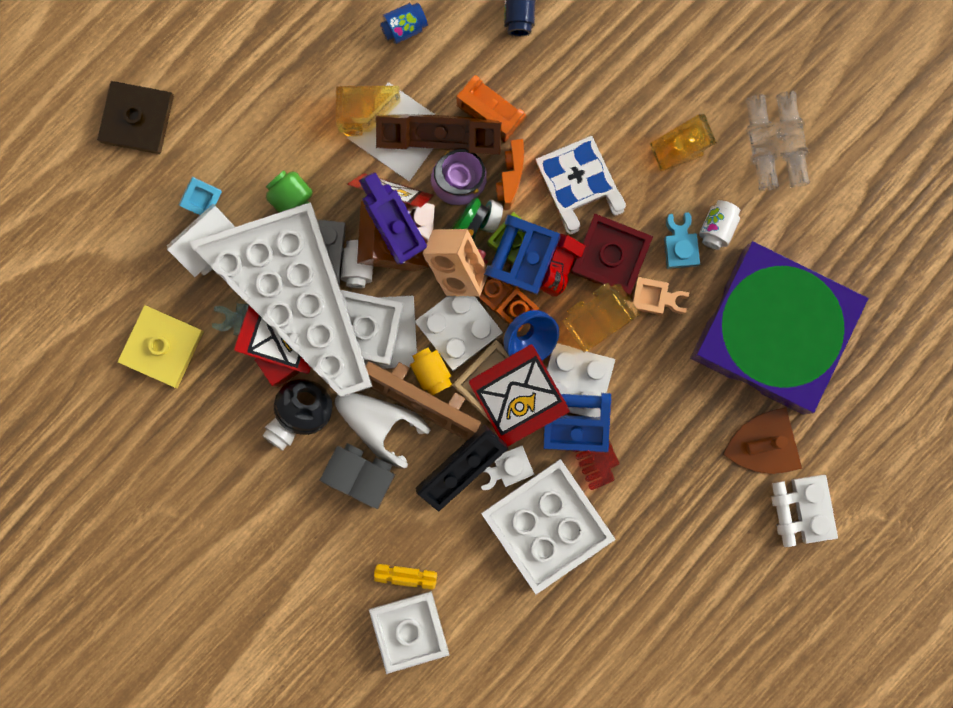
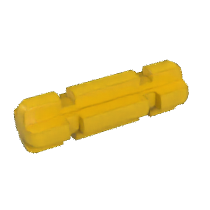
(405, 576)

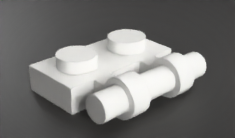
(813, 510)

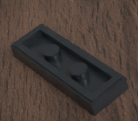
(461, 468)

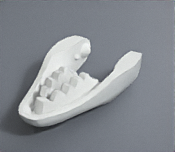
(373, 420)

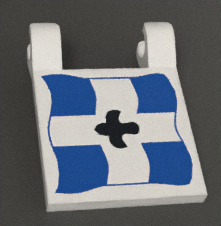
(578, 177)

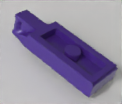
(391, 219)

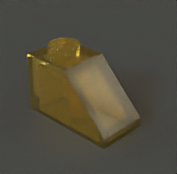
(361, 104)

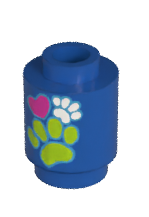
(403, 22)

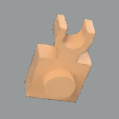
(652, 297)

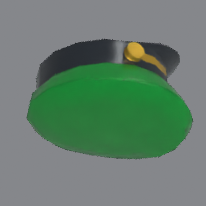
(471, 217)

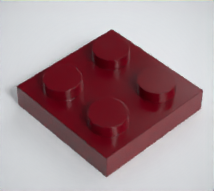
(612, 253)

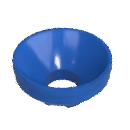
(542, 333)

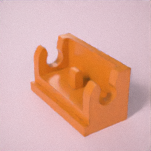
(484, 103)

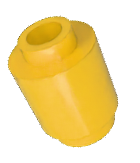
(430, 371)

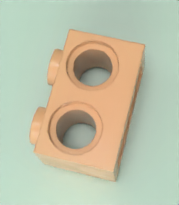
(456, 262)

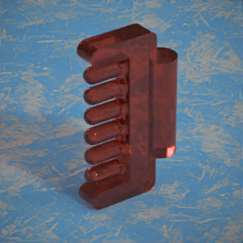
(603, 463)

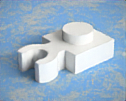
(509, 467)

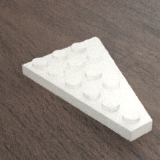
(291, 283)

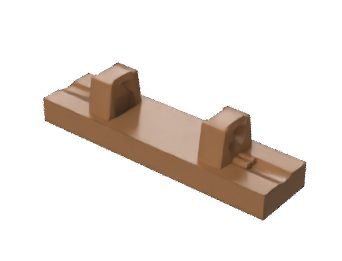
(445, 415)

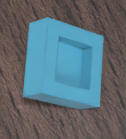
(199, 196)

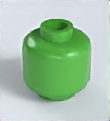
(288, 191)

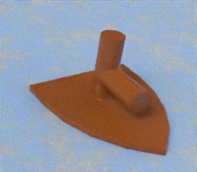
(765, 444)

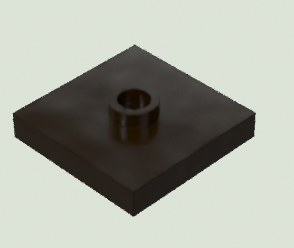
(135, 117)

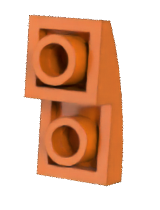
(510, 181)
(505, 300)

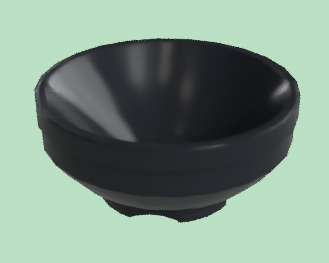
(298, 417)

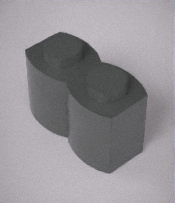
(357, 476)

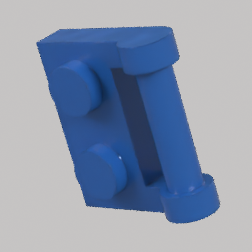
(532, 256)
(581, 432)

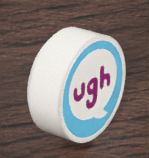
(493, 216)

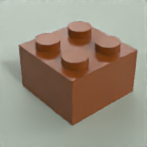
(373, 249)

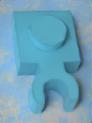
(681, 247)

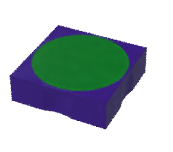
(779, 328)

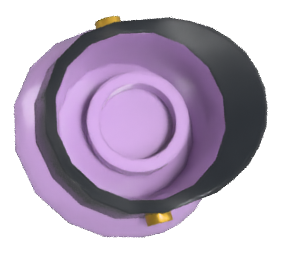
(458, 177)

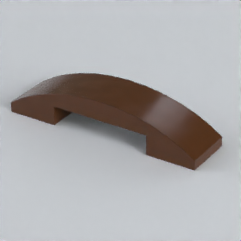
(438, 132)

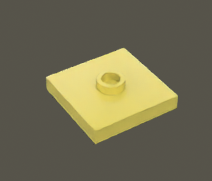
(160, 346)

